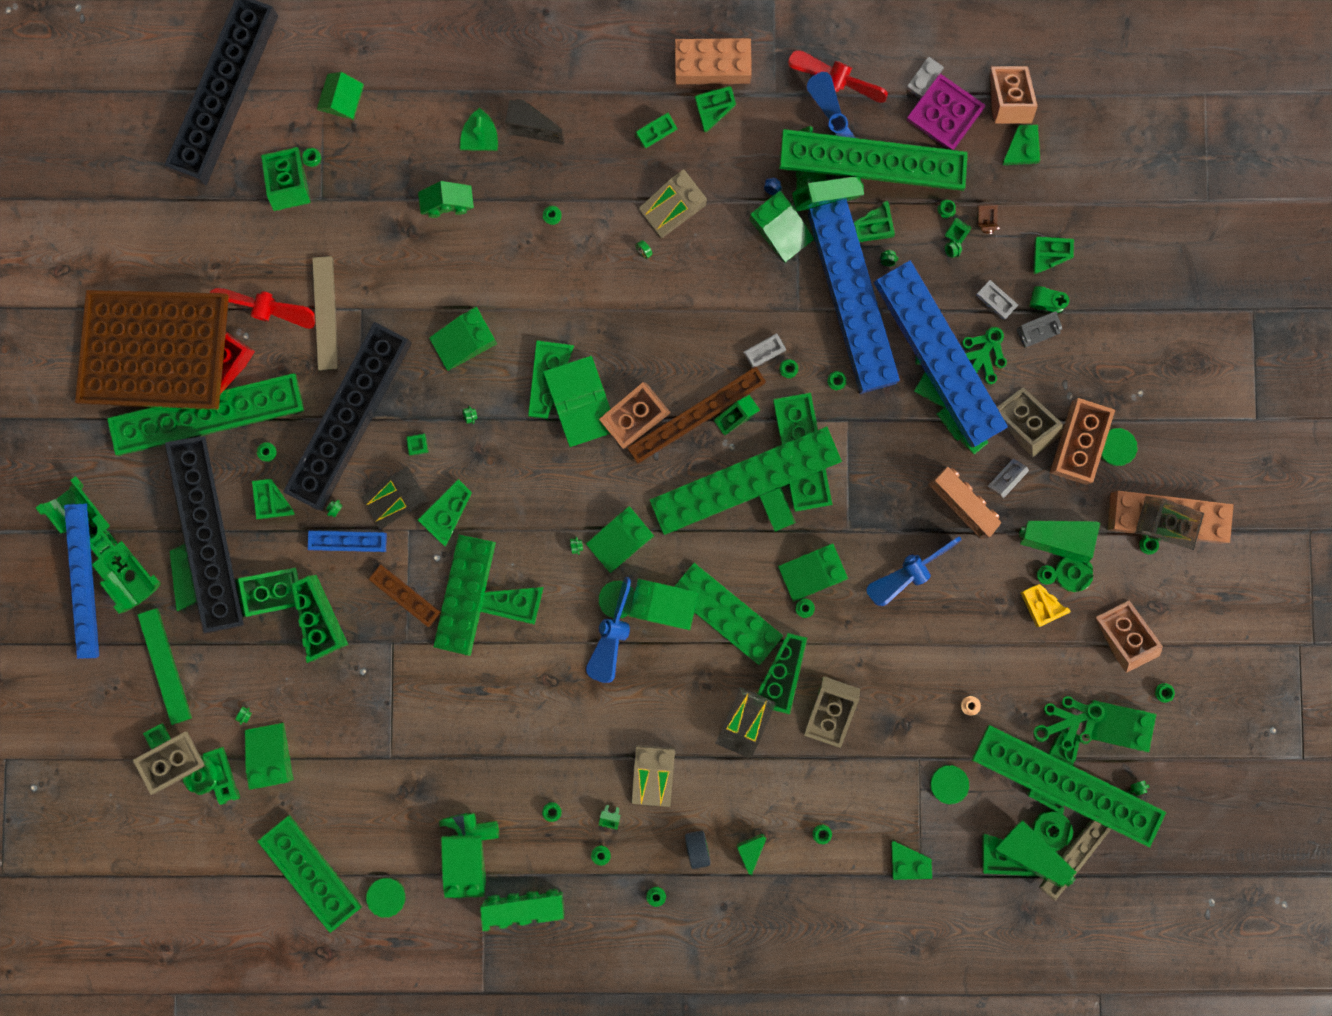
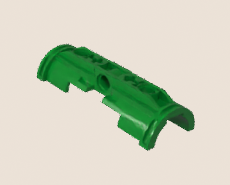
(123, 592)

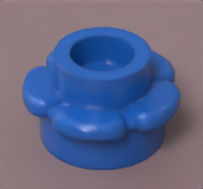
(772, 186)

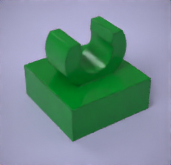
(608, 819)

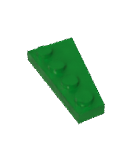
(1068, 757)

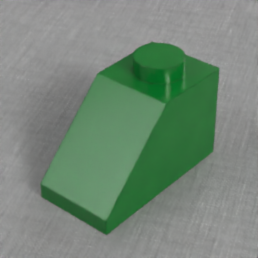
(737, 415)

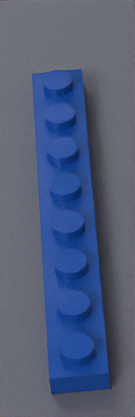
(81, 580)

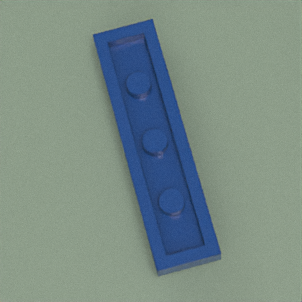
(347, 541)

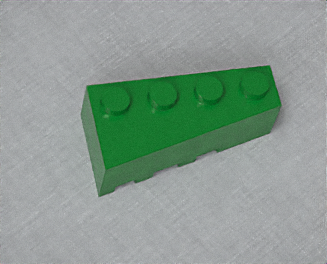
(317, 620)
(784, 673)
(522, 909)

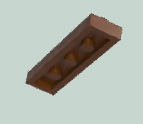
(404, 595)

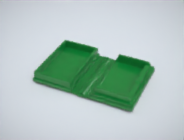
(578, 400)

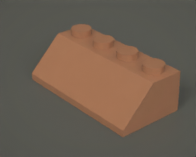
(965, 503)

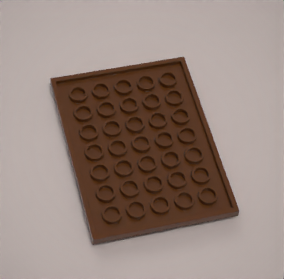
(152, 349)

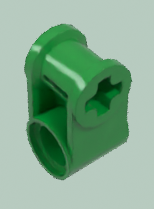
(1045, 299)

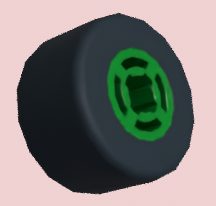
(697, 849)

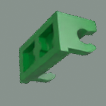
(655, 130)
(777, 509)

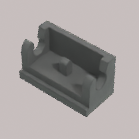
(1039, 329)

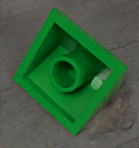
(340, 95)

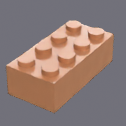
(713, 61)
(1082, 441)

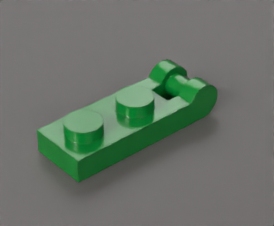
(224, 776)

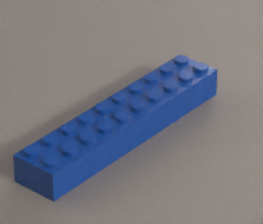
(853, 296)
(940, 354)

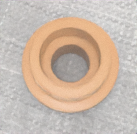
(964, 705)

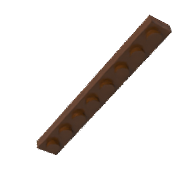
(696, 415)

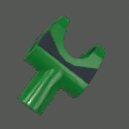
(466, 825)

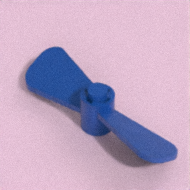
(823, 92)
(913, 570)
(603, 661)

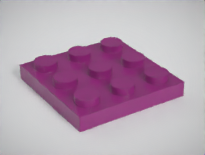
(945, 112)

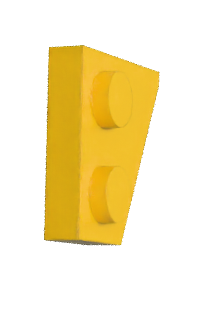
(1042, 605)

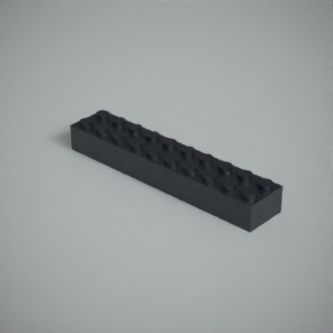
(221, 90)
(347, 417)
(203, 535)

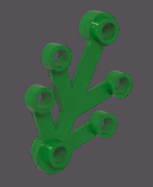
(982, 356)
(1072, 721)

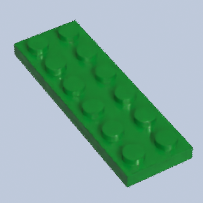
(796, 419)
(464, 595)
(730, 615)
(309, 874)

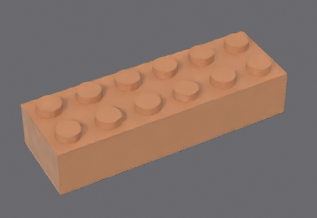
(1215, 526)

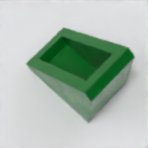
(751, 850)

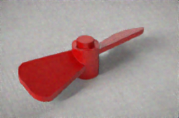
(840, 75)
(264, 306)

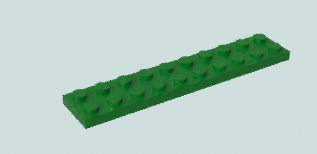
(873, 160)
(236, 408)
(745, 480)
(1068, 786)

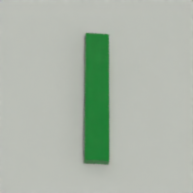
(164, 666)

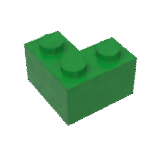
(445, 197)

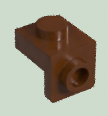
(987, 218)

